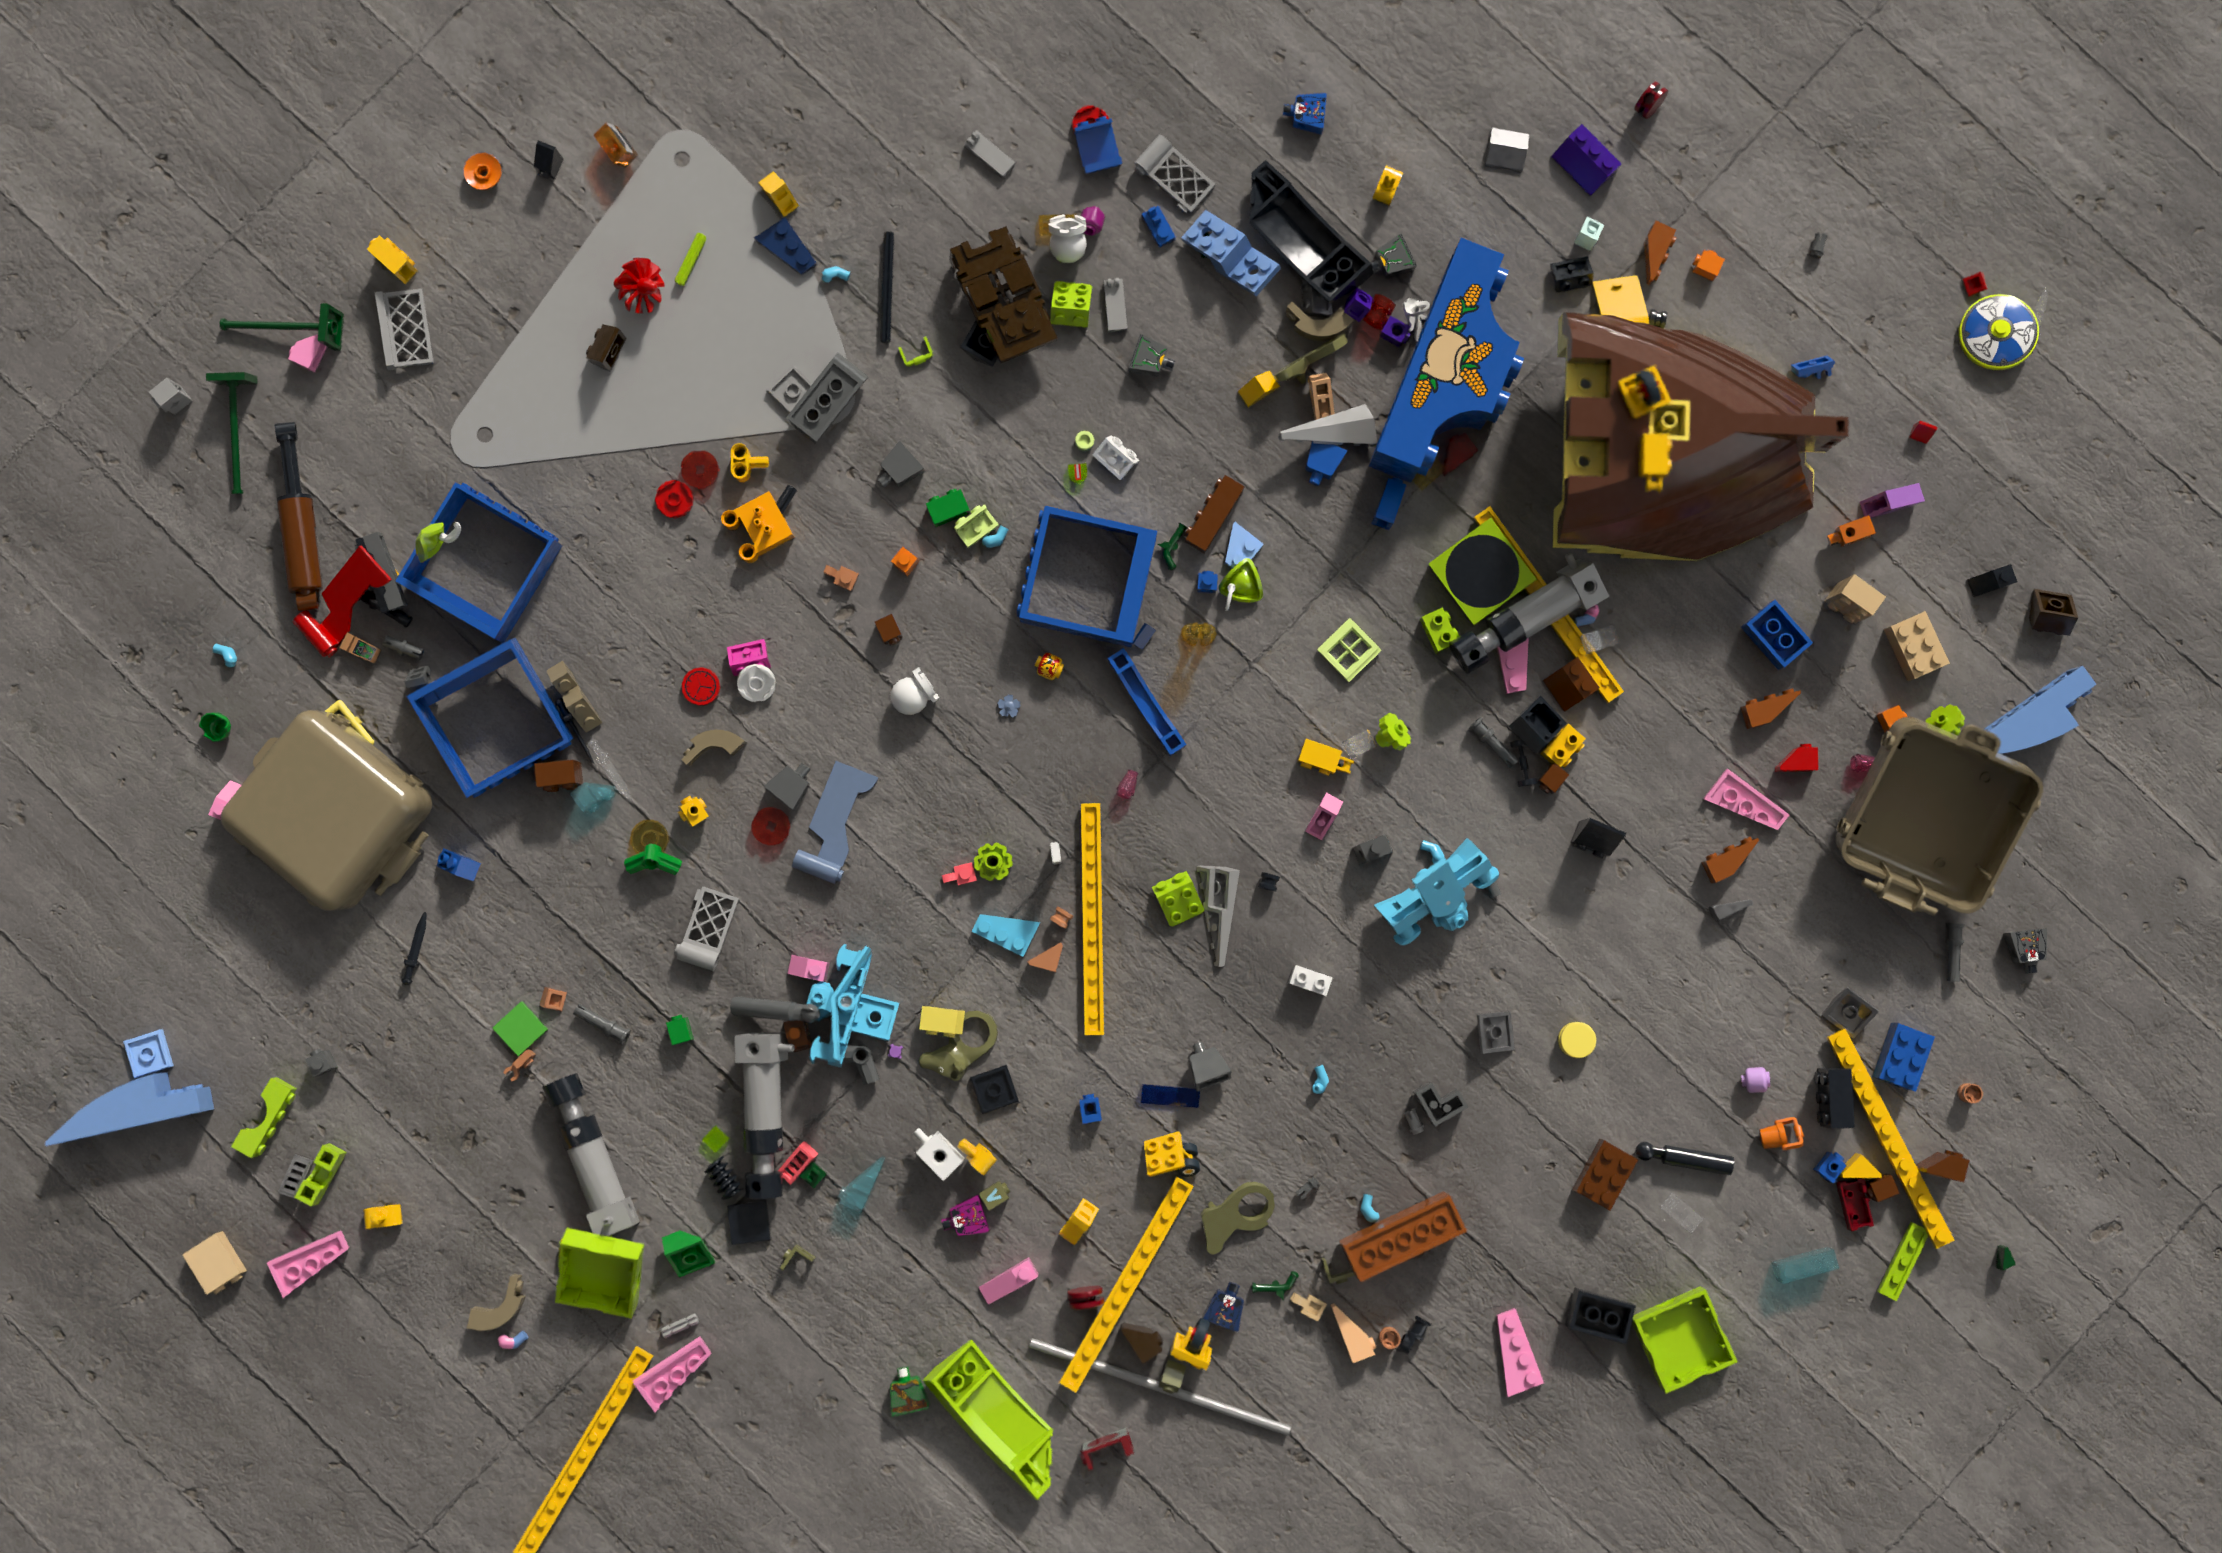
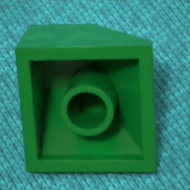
(686, 1252)

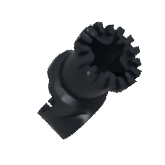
(1416, 1332)

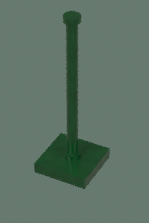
(329, 326)
(232, 380)

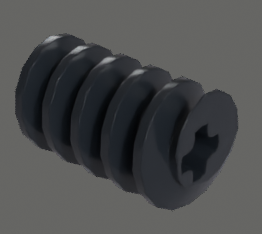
(723, 1179)

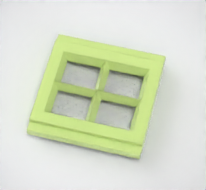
(1349, 650)

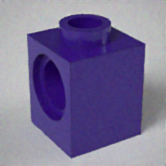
(1358, 304)
(1387, 334)

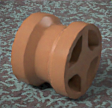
(1061, 917)

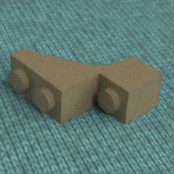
(573, 696)

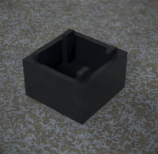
(1537, 724)

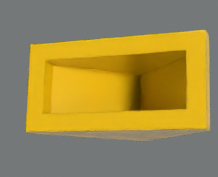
(1258, 388)
(1859, 1167)

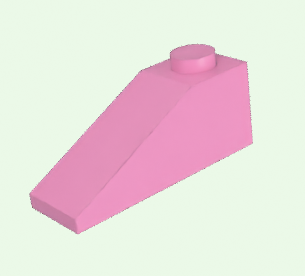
(1009, 1281)

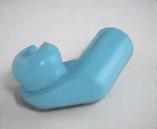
(835, 271)
(1322, 1080)
(1366, 1209)

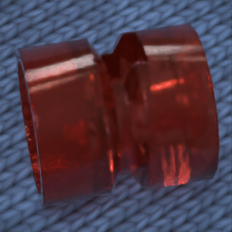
(1380, 309)

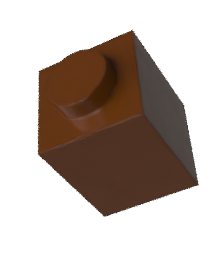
(888, 630)
(1552, 779)
(1881, 1188)

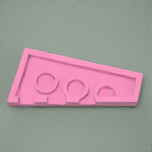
(1514, 667)
(1743, 799)
(300, 1264)
(1518, 1360)
(661, 1380)

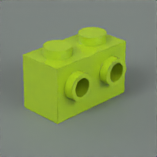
(1439, 629)

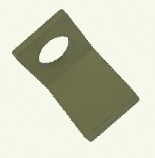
(789, 1254)
(1338, 1278)

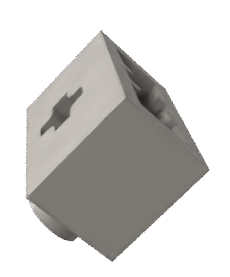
(170, 396)

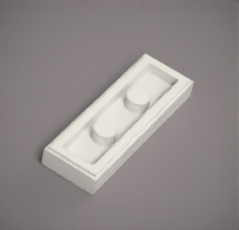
(1055, 849)

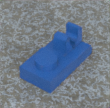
(1158, 226)
(1814, 366)

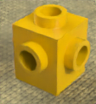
(699, 810)

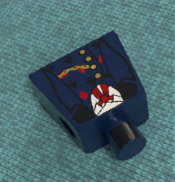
(1225, 1308)

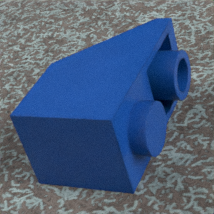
(458, 864)

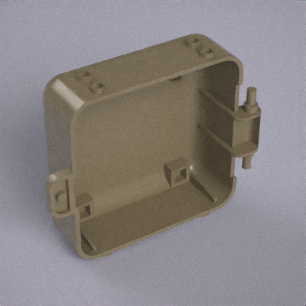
(328, 811)
(1937, 816)

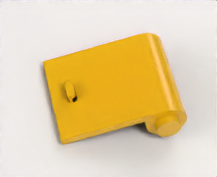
(1621, 298)

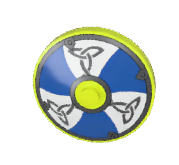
(1998, 332)

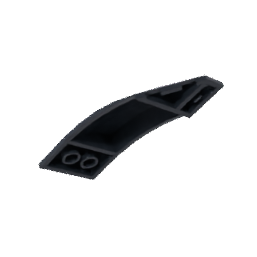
(1304, 236)

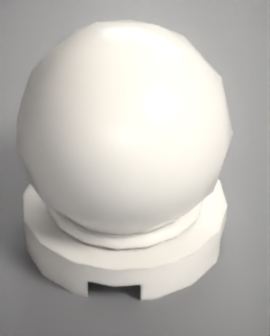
(1067, 238)
(911, 694)

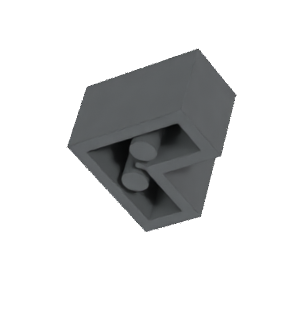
(1439, 1108)

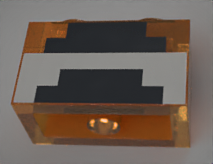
(615, 145)

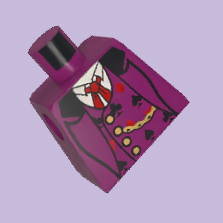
(967, 1217)

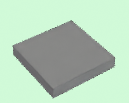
(789, 388)

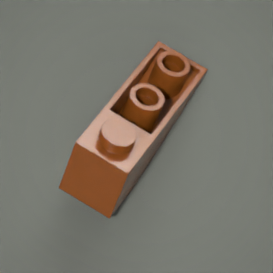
(1655, 248)
(1764, 711)
(1726, 864)

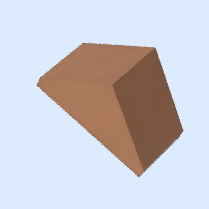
(1048, 959)

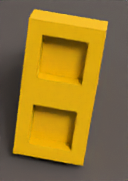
(779, 193)
(1079, 1222)

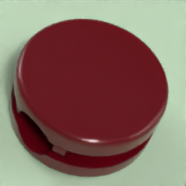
(1651, 100)
(1084, 1297)

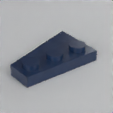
(786, 244)

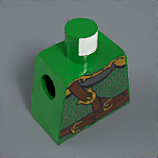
(907, 1393)

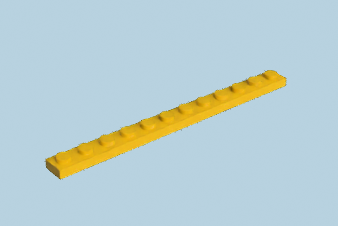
(1564, 627)
(1092, 919)
(1891, 1140)
(1126, 1284)
(584, 1452)

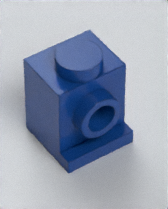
(1207, 582)
(1090, 1116)
(1824, 1169)

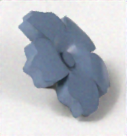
(1008, 706)

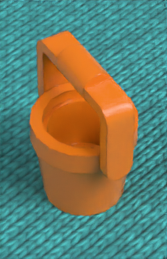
(1775, 1135)

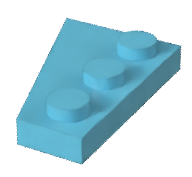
(1007, 932)

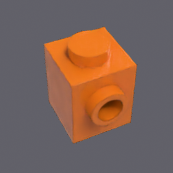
(1708, 264)
(1889, 716)

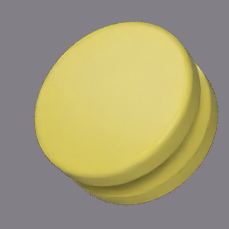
(1577, 1040)

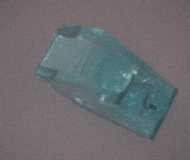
(590, 795)

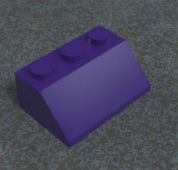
(1586, 159)

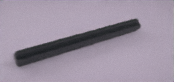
(887, 282)

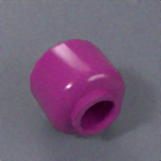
(1094, 220)

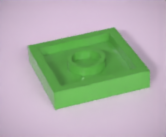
(520, 1028)

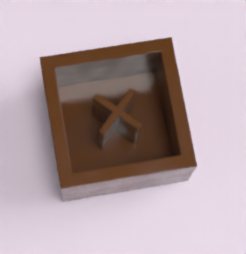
(558, 774)

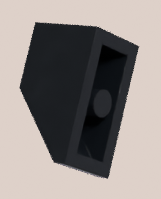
(547, 160)
(1992, 580)

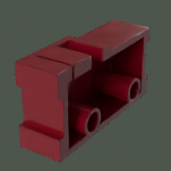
(1855, 1203)

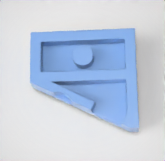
(1241, 546)

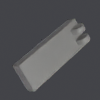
(989, 154)
(1115, 305)

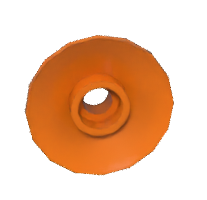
(476, 165)

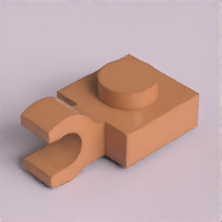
(843, 578)
(524, 1060)

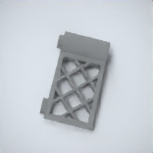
(1152, 161)
(699, 953)

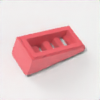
(804, 1152)

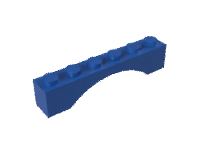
(1146, 702)

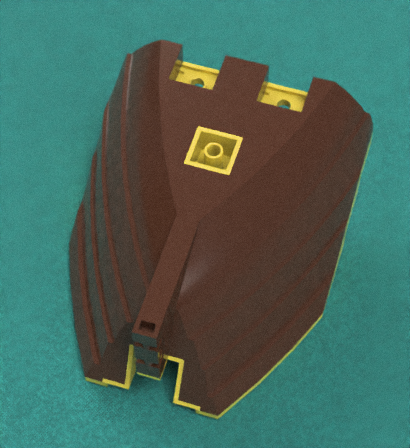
(1732, 432)

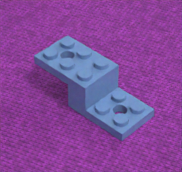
(1231, 253)

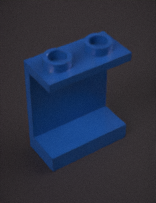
(1097, 145)

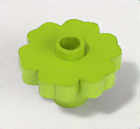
(1947, 718)
(1392, 732)
(988, 852)

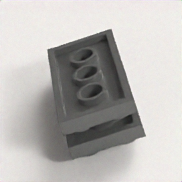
(838, 371)

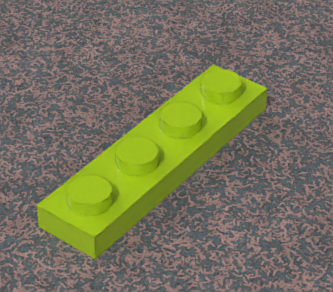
(1903, 1261)

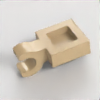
(1311, 1305)

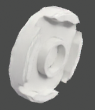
(756, 683)

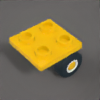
(1169, 1153)

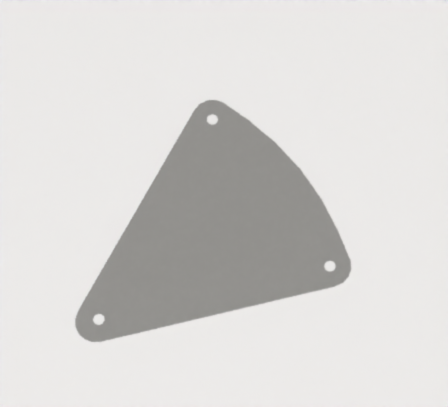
(689, 365)

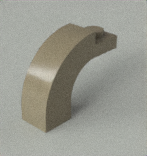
(1319, 329)
(488, 1319)

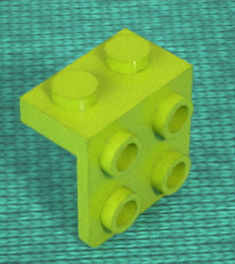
(1071, 304)
(1178, 898)

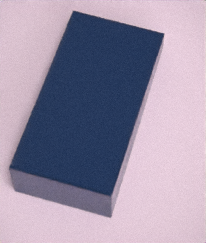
(1143, 636)

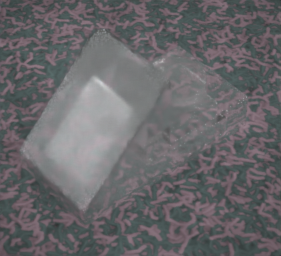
(1359, 744)

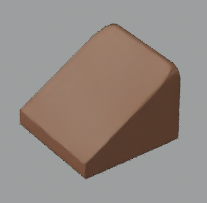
(553, 999)

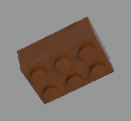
(1605, 1174)

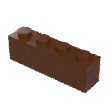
(1214, 514)

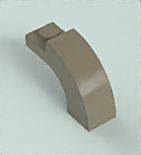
(712, 739)

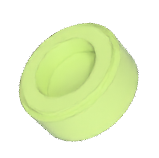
(1084, 440)

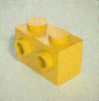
(1563, 746)

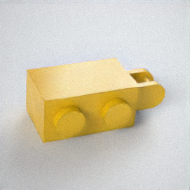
(1654, 459)
(1323, 758)

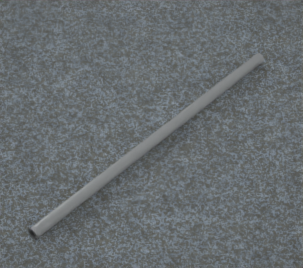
(1153, 1384)

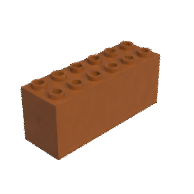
(1402, 1236)

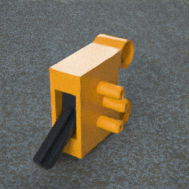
(763, 522)

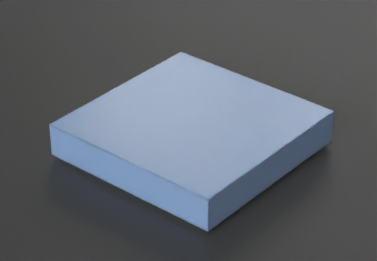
(148, 1053)

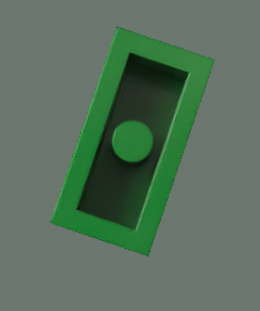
(948, 507)

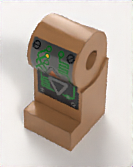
(360, 648)

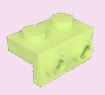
(975, 525)

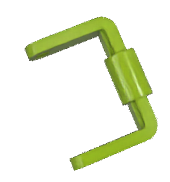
(920, 359)

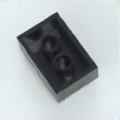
(1835, 1097)
(1600, 1315)

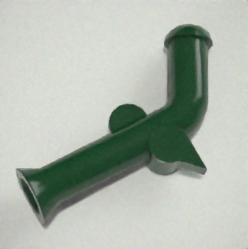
(1172, 545)
(1275, 1287)

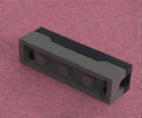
(391, 595)

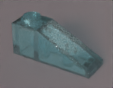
(858, 1191)

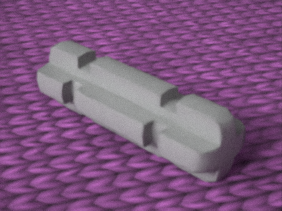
(680, 1325)

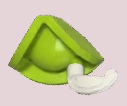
(431, 539)
(1242, 584)

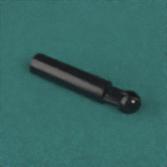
(1687, 1158)

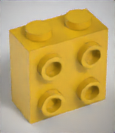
(392, 258)

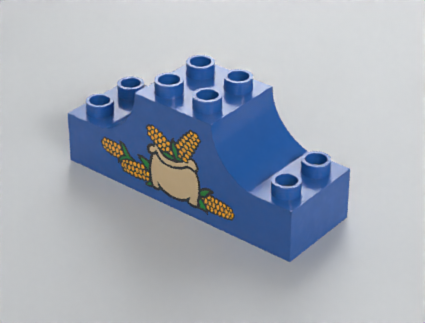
(1454, 367)

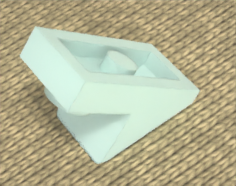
(1589, 234)

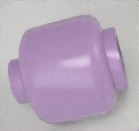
(1756, 1080)

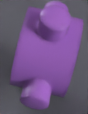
(895, 1051)

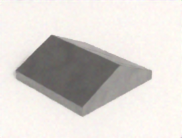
(1507, 149)
(1850, 1012)
(1495, 1032)

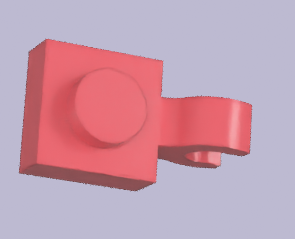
(963, 874)

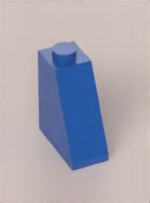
(1389, 503)

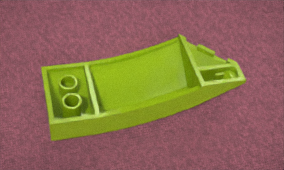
(994, 1416)

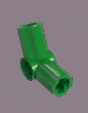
(651, 859)

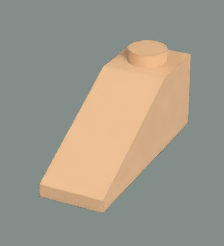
(1321, 395)
(1355, 1339)

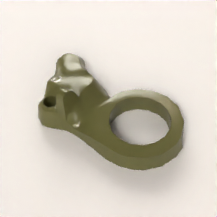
(1299, 366)
(956, 1056)
(1222, 1220)

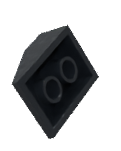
(1597, 837)

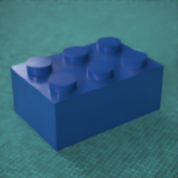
(1776, 634)
(1903, 1056)

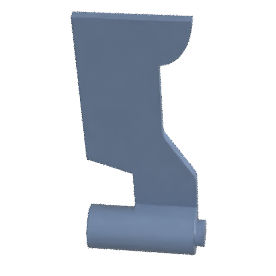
(830, 822)

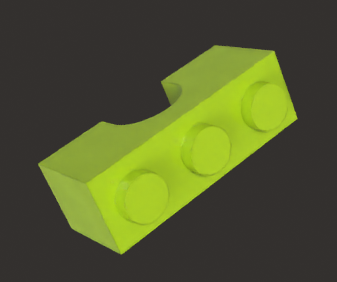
(326, 1166)

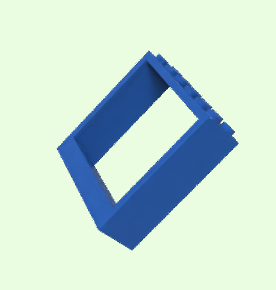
(412, 579)
(1134, 589)
(464, 676)

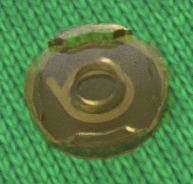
(647, 833)

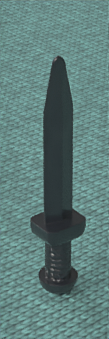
(567, 717)
(411, 962)

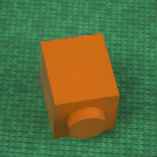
(905, 561)

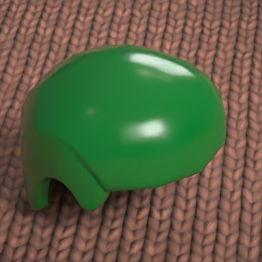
(215, 726)

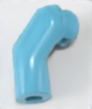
(995, 540)
(228, 654)
(1434, 849)

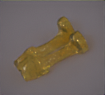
(1192, 632)

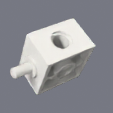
(928, 1150)

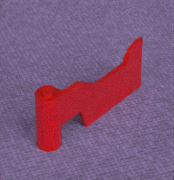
(340, 597)

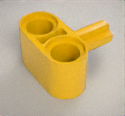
(1387, 185)
(746, 462)
(978, 1156)
(382, 1216)

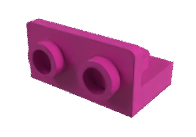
(747, 654)

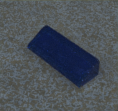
(1170, 1095)

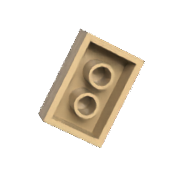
(1854, 599)
(1916, 646)

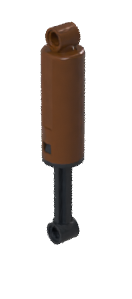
(297, 526)

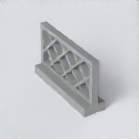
(389, 335)

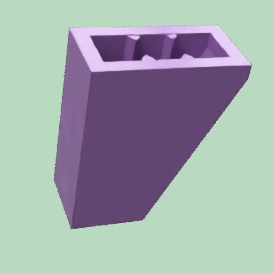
(1892, 500)

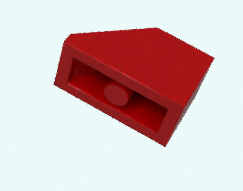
(1800, 760)

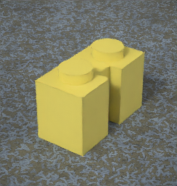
(941, 1020)

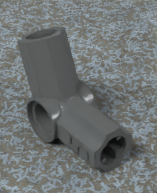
(865, 1067)

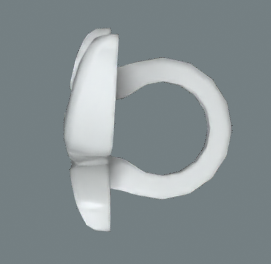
(1414, 314)

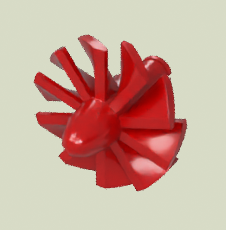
(640, 280)

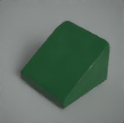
(2004, 1258)

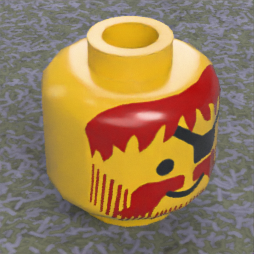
(1049, 666)

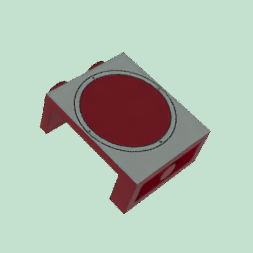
(1104, 1441)

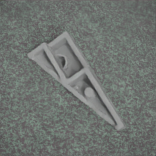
(1348, 426)
(1219, 892)

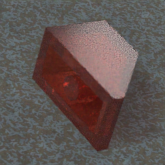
(1457, 452)

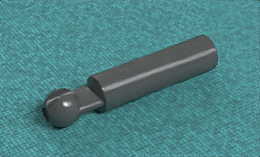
(774, 1009)

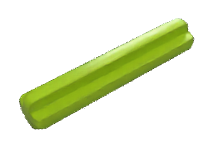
(690, 259)

